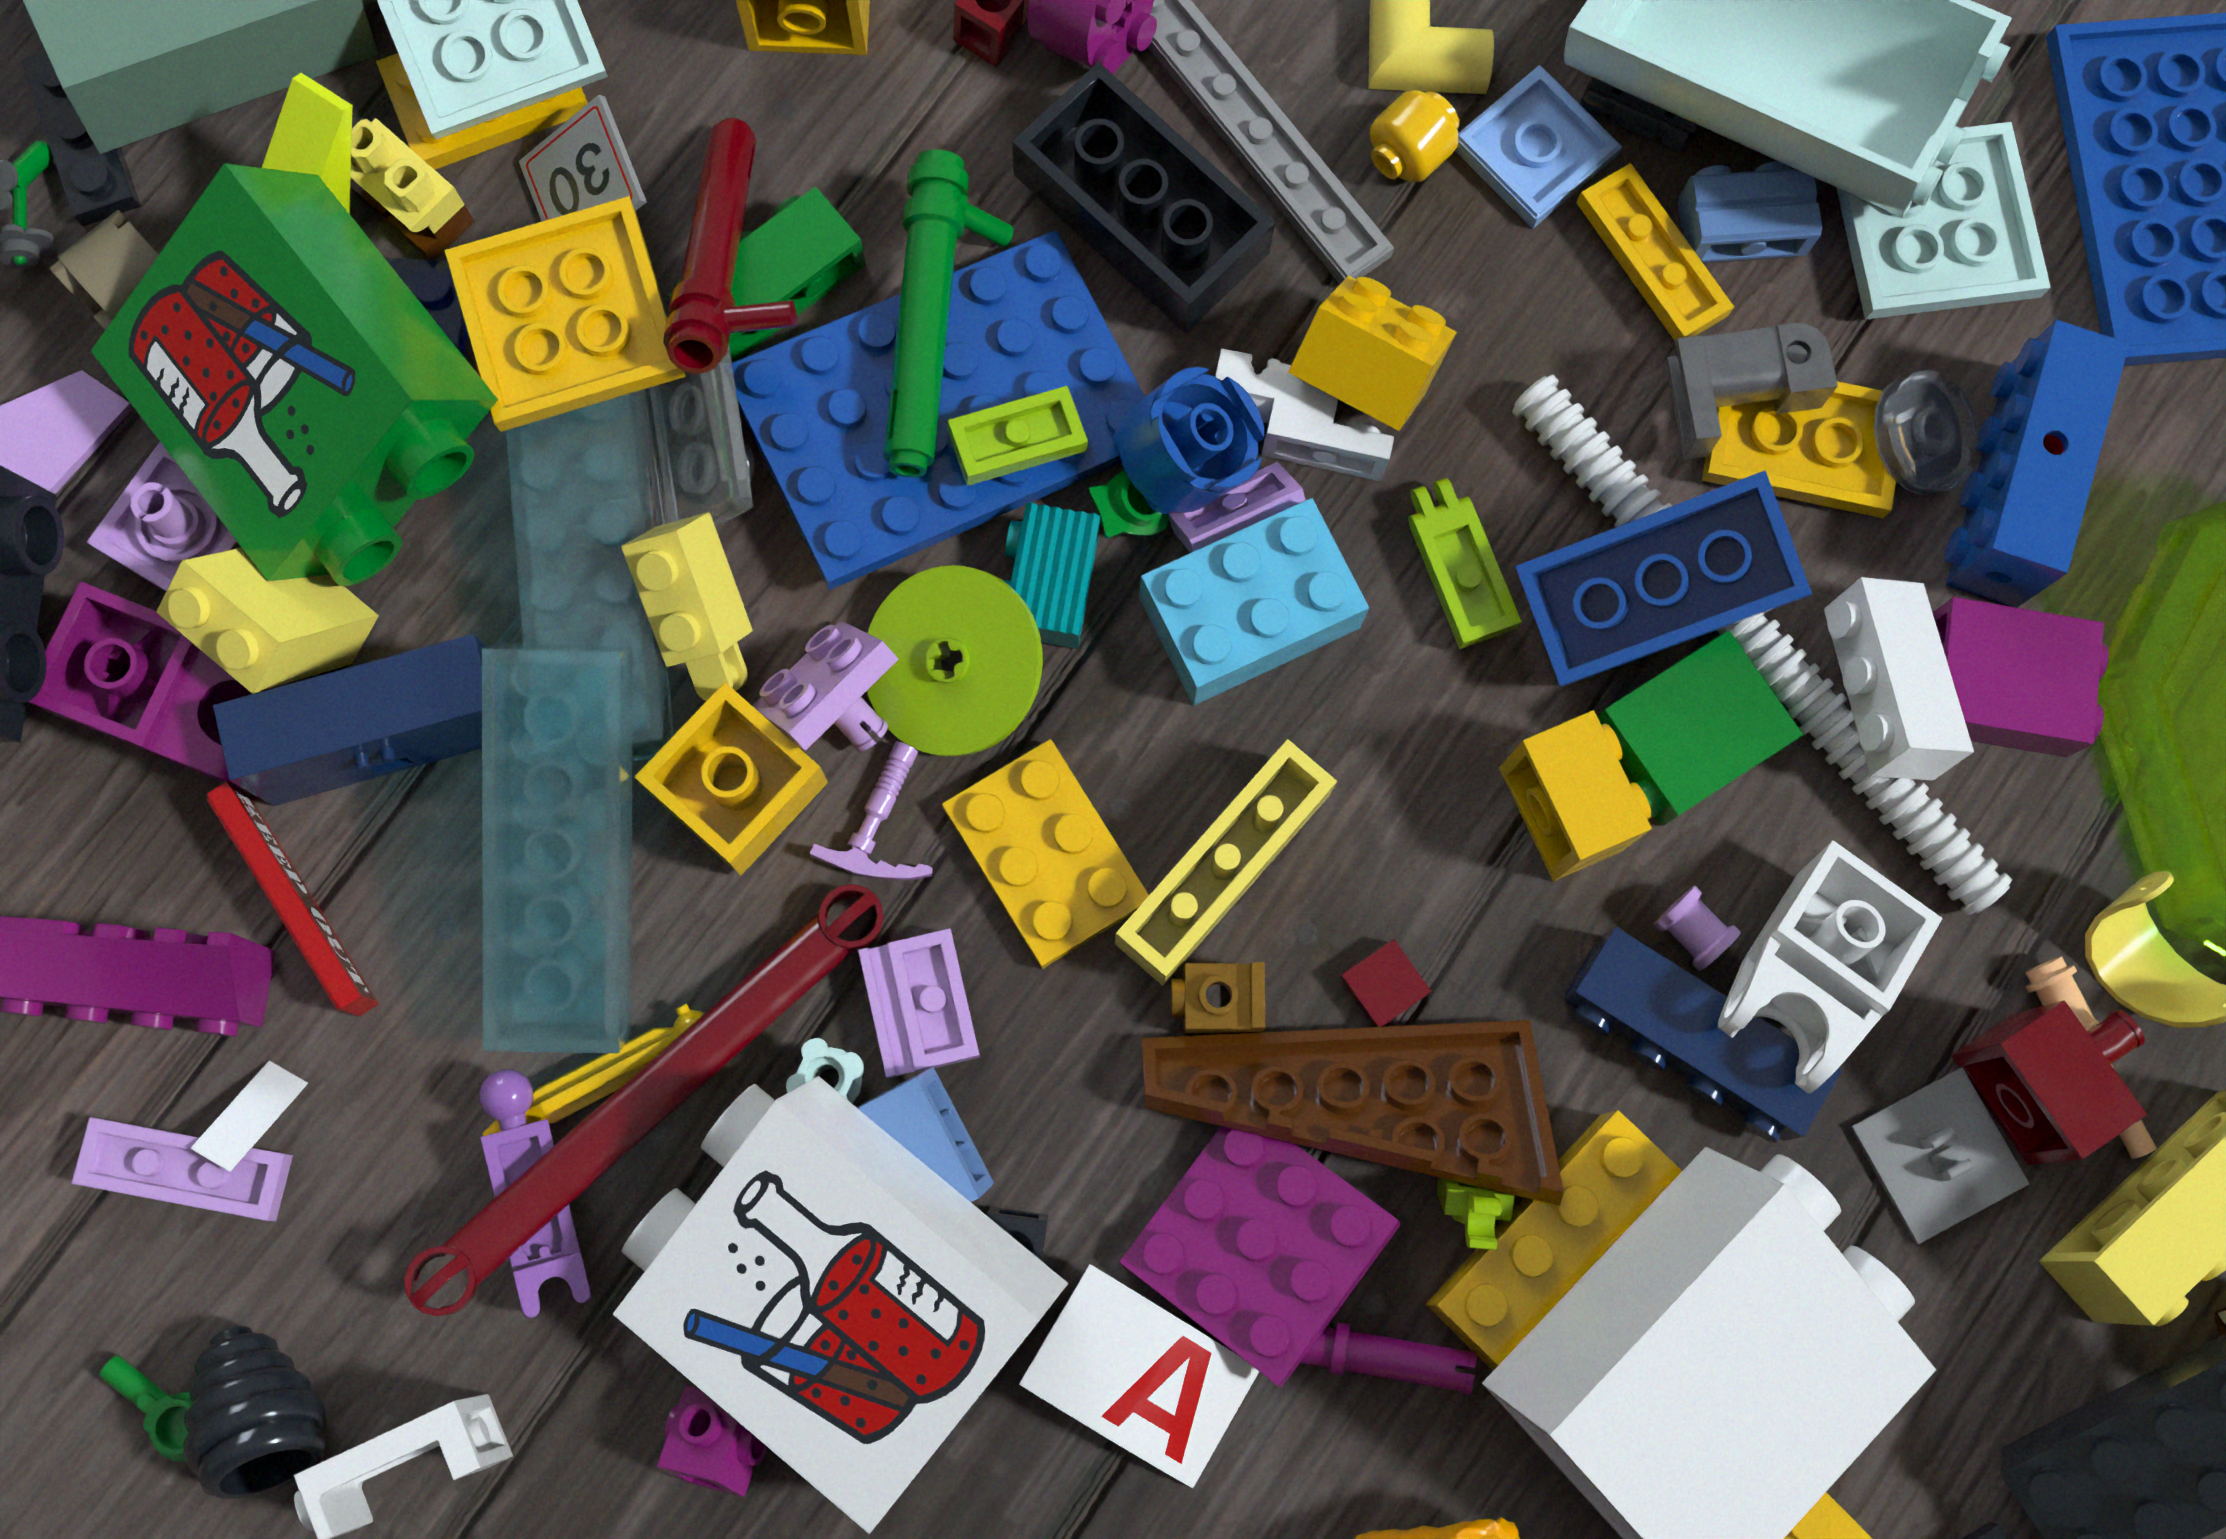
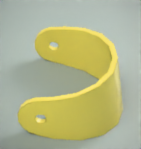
(2143, 968)

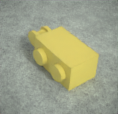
(691, 600)

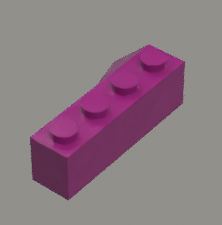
(125, 971)

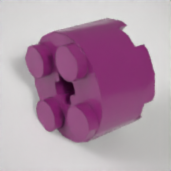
(1092, 29)

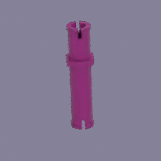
(1392, 1358)

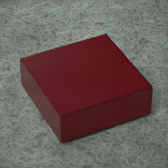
(1385, 984)

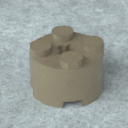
(105, 266)

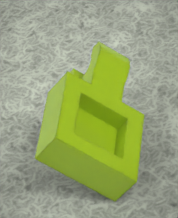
(1476, 1209)

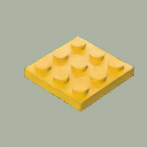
(563, 313)

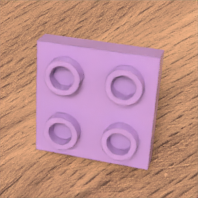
(160, 523)
(828, 688)

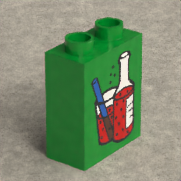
(294, 376)

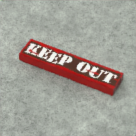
(292, 900)

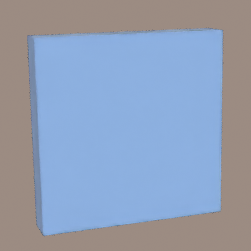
(1536, 146)

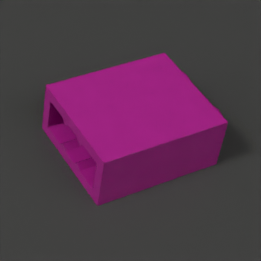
(2024, 675)

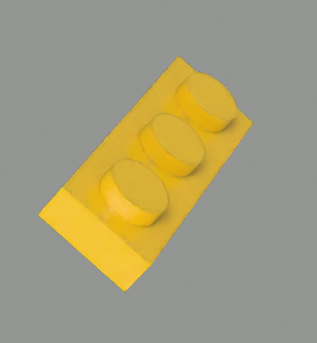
(1654, 253)

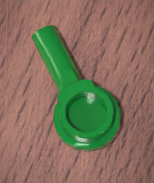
(163, 1411)

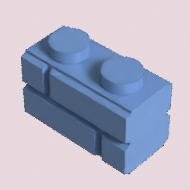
(1750, 213)

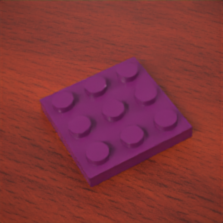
(1260, 1247)

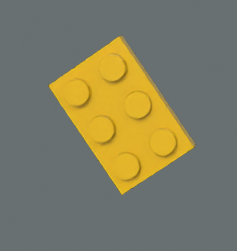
(478, 137)
(1809, 454)
(1046, 853)

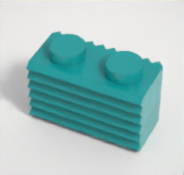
(1054, 568)

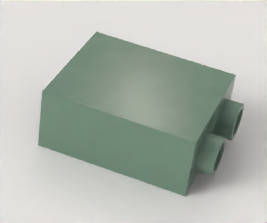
(171, 62)

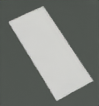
(249, 1116)

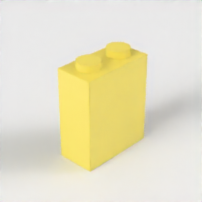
(265, 628)

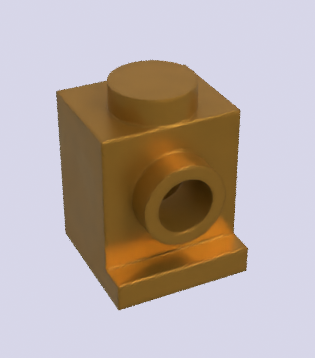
(1246, 1005)

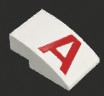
(1139, 1376)

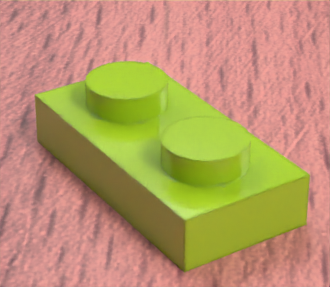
(1017, 435)

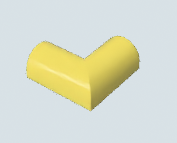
(1425, 58)

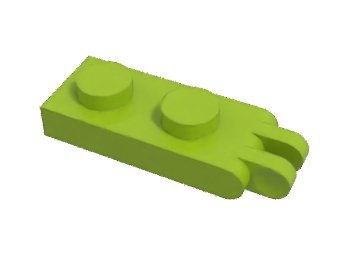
(1461, 565)

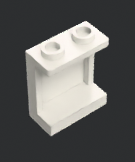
(332, 1493)

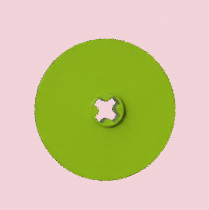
(991, 686)

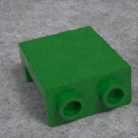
(1698, 727)

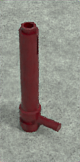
(702, 303)

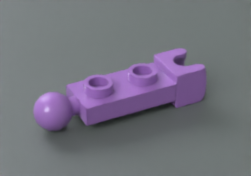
(508, 1154)

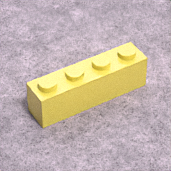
(1224, 862)

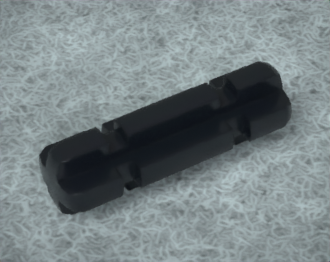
(1637, 115)

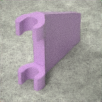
(58, 428)

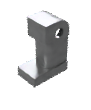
(1742, 367)

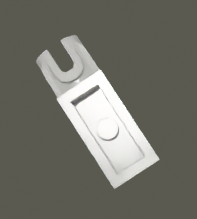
(1302, 421)

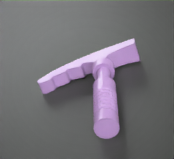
(877, 809)

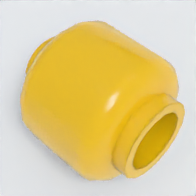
(1414, 136)

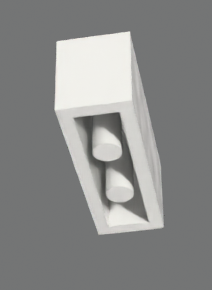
(1897, 679)

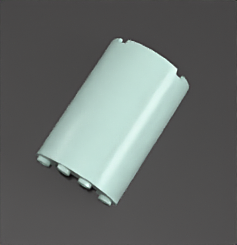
(1822, 85)

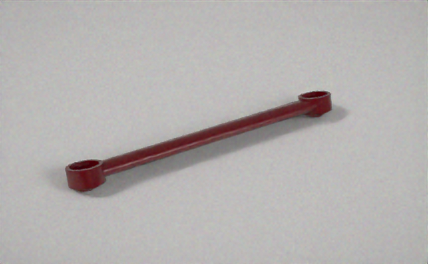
(643, 1101)

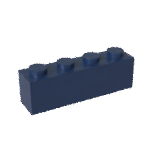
(1675, 1024)

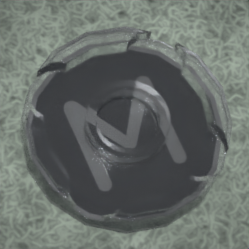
(1925, 432)

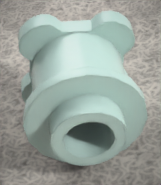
(820, 1057)

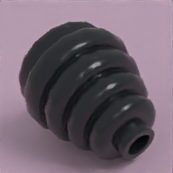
(251, 1417)

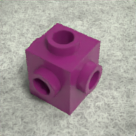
(709, 1445)

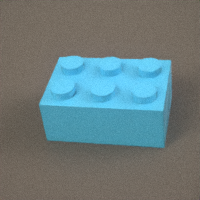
(1252, 601)

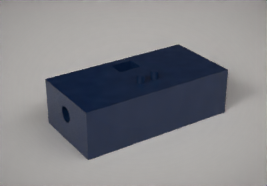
(355, 722)

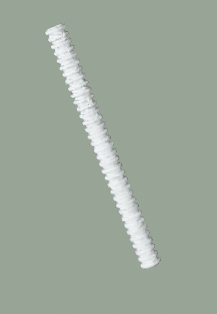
(1783, 669)

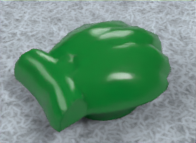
(1125, 509)

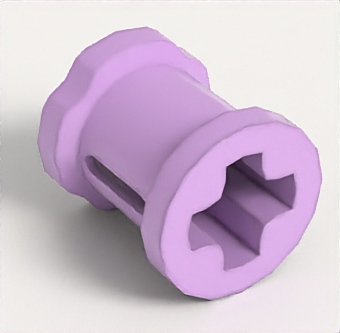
(1697, 928)

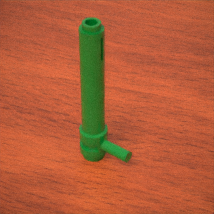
(934, 222)

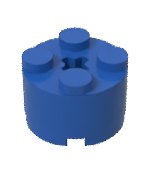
(1190, 441)

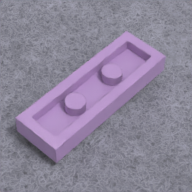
(166, 1169)

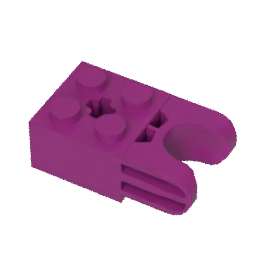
(161, 700)

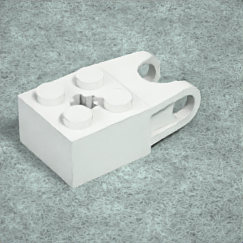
(1830, 960)

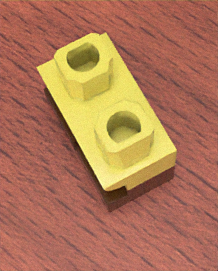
(405, 190)

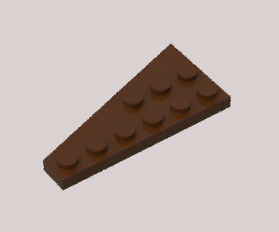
(1409, 1097)

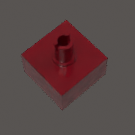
(2055, 1080)

